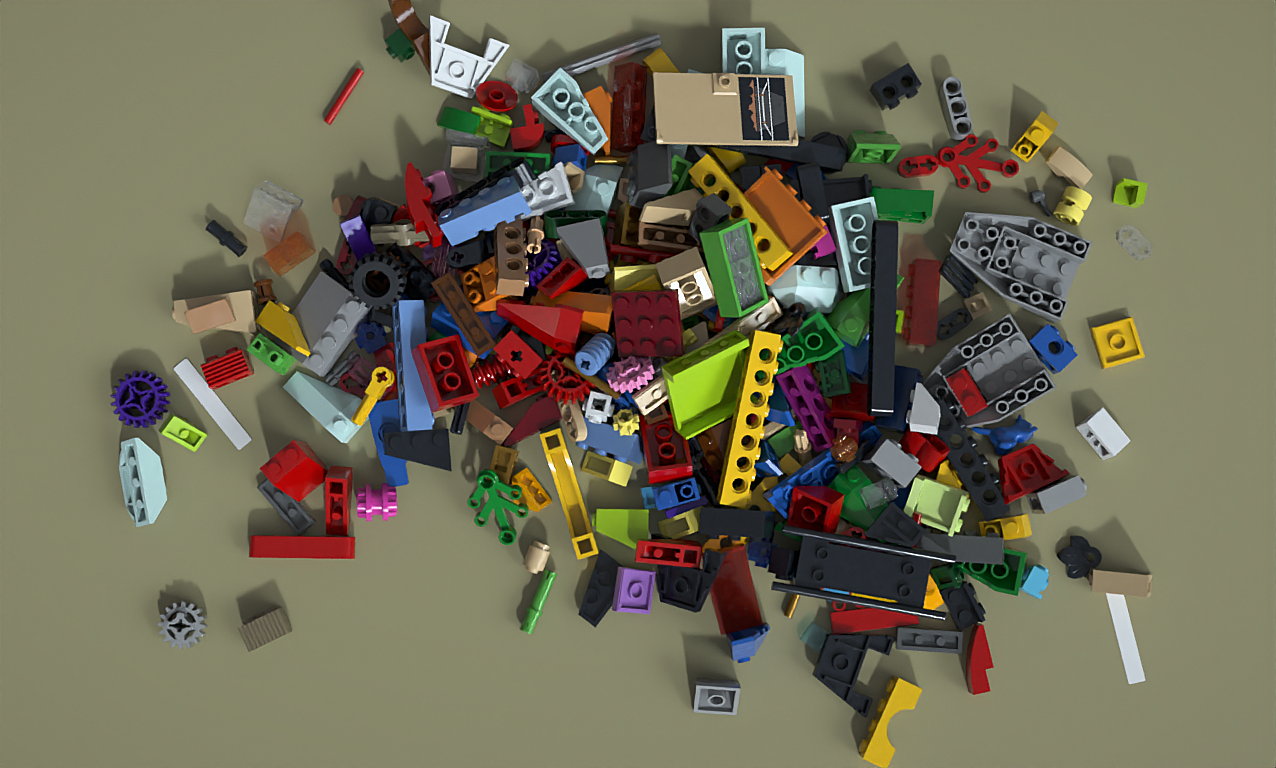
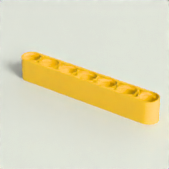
(728, 160)

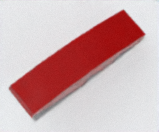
(566, 276)

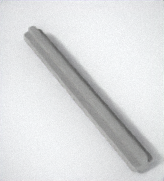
(607, 56)

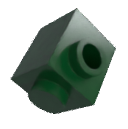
(399, 46)

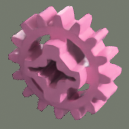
(630, 373)

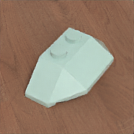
(598, 188)
(810, 286)
(141, 481)

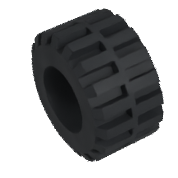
(368, 294)

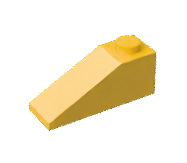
(283, 325)

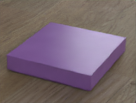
(633, 590)

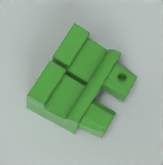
(271, 354)

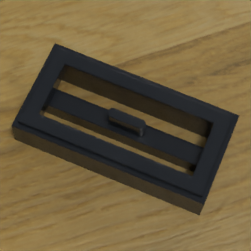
(959, 273)

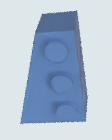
(606, 440)

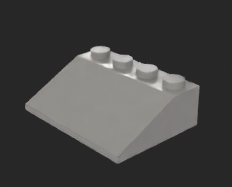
(328, 323)

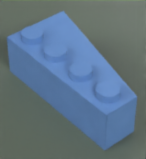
(484, 211)

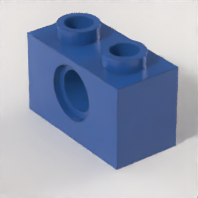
(1064, 350)

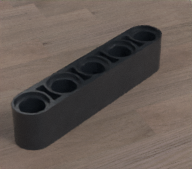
(518, 168)

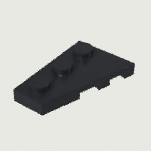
(418, 277)
(421, 447)
(600, 589)

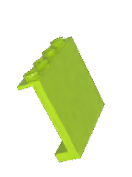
(705, 384)

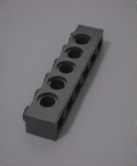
(989, 507)

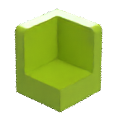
(1129, 193)

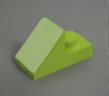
(183, 432)

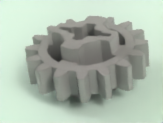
(180, 632)

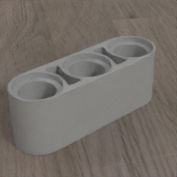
(958, 99)

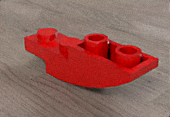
(418, 206)

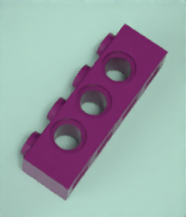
(809, 406)

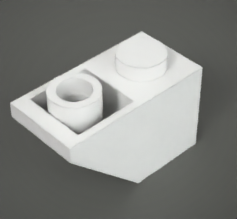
(924, 413)

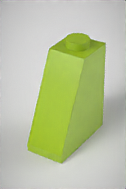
(622, 524)

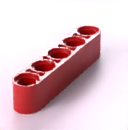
(302, 547)

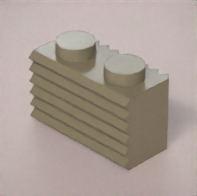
(264, 629)

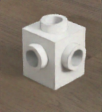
(598, 399)

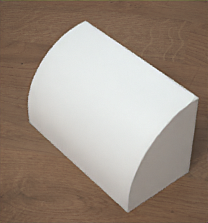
(1103, 434)

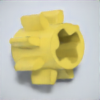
(625, 422)

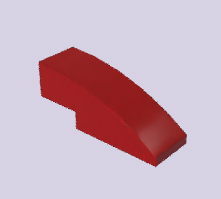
(978, 660)

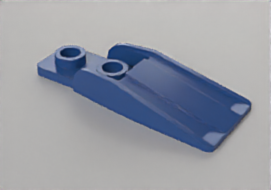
(386, 419)

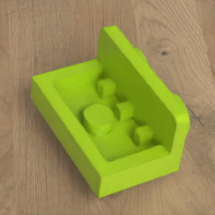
(493, 126)

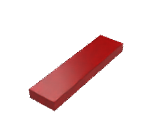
(868, 619)

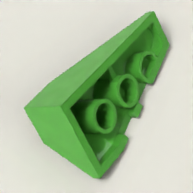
(851, 316)

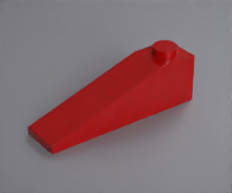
(554, 326)

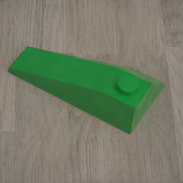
(812, 343)
(853, 504)
(998, 577)

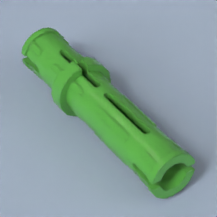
(538, 602)

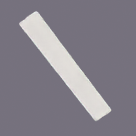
(212, 404)
(1126, 638)

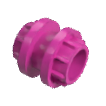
(376, 502)

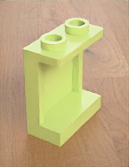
(938, 503)

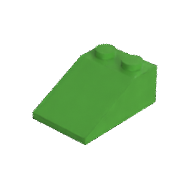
(871, 148)

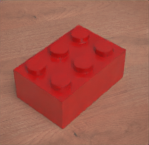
(444, 373)

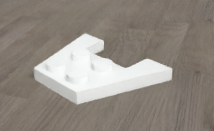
(457, 69)

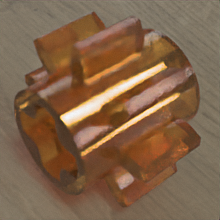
(844, 449)

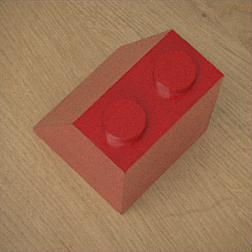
(295, 470)

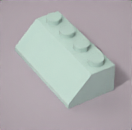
(743, 51)
(789, 63)
(852, 237)

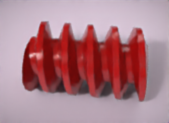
(492, 371)

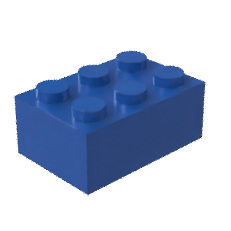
(445, 324)

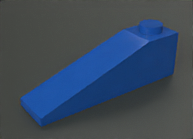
(746, 642)

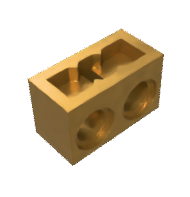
(504, 463)

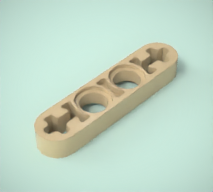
(571, 417)

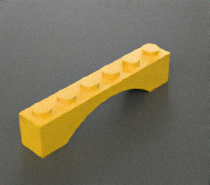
(569, 493)

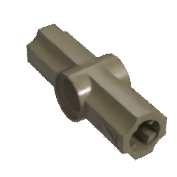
(399, 232)

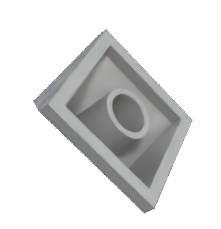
(716, 696)

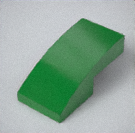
(459, 120)

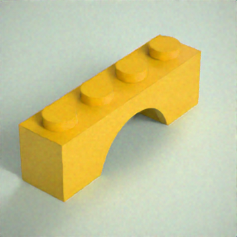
(899, 696)

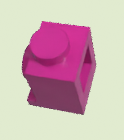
(823, 246)

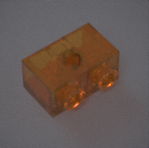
(289, 253)

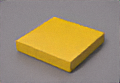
(1117, 342)

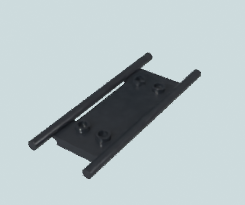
(862, 572)

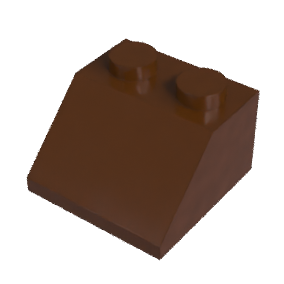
(715, 442)

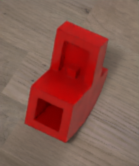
(528, 137)

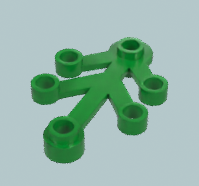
(497, 502)

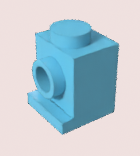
(1035, 580)

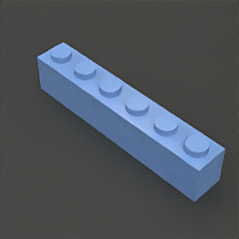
(408, 333)

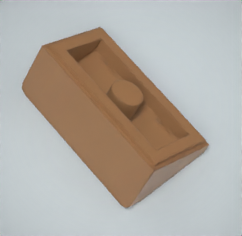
(210, 315)

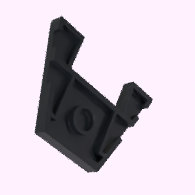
(686, 585)
(842, 661)

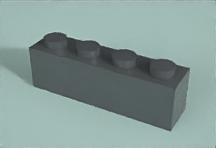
(966, 547)

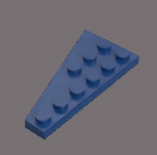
(818, 472)

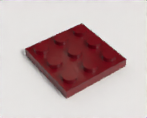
(648, 323)

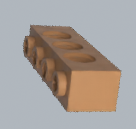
(509, 258)

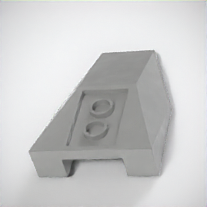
(1021, 259)
(1001, 368)

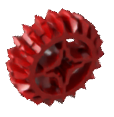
(558, 389)

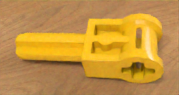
(373, 393)

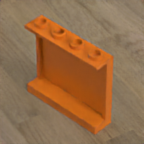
(786, 217)

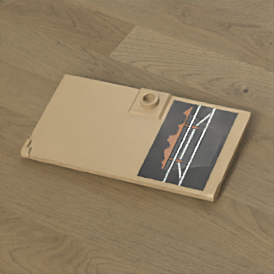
(724, 109)

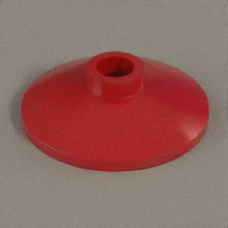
(496, 96)

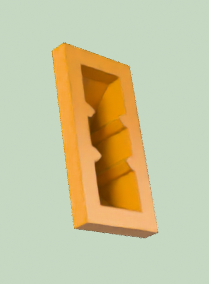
(532, 491)

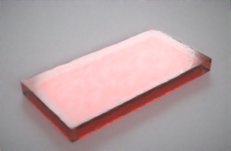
(735, 593)

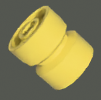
(1073, 203)

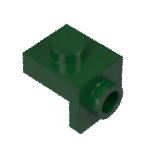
(947, 575)

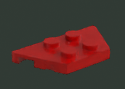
(1027, 472)

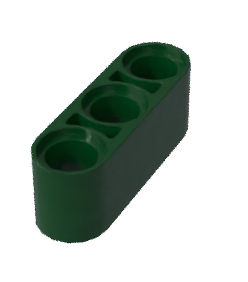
(567, 217)

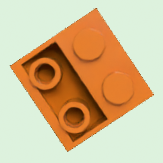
(480, 287)

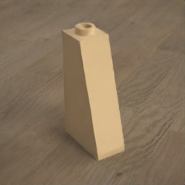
(243, 305)

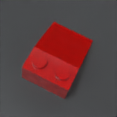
(665, 451)

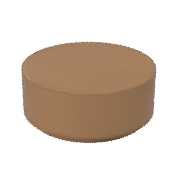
(342, 205)

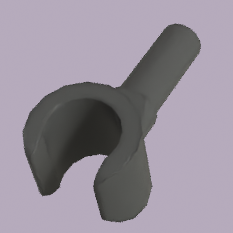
(1038, 196)

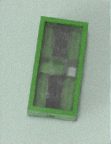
(734, 267)

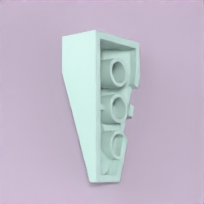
(569, 110)
(326, 404)

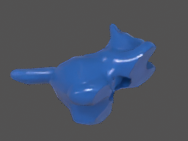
(1006, 438)

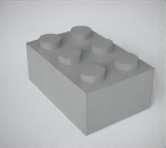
(891, 462)

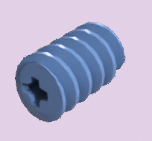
(595, 354)

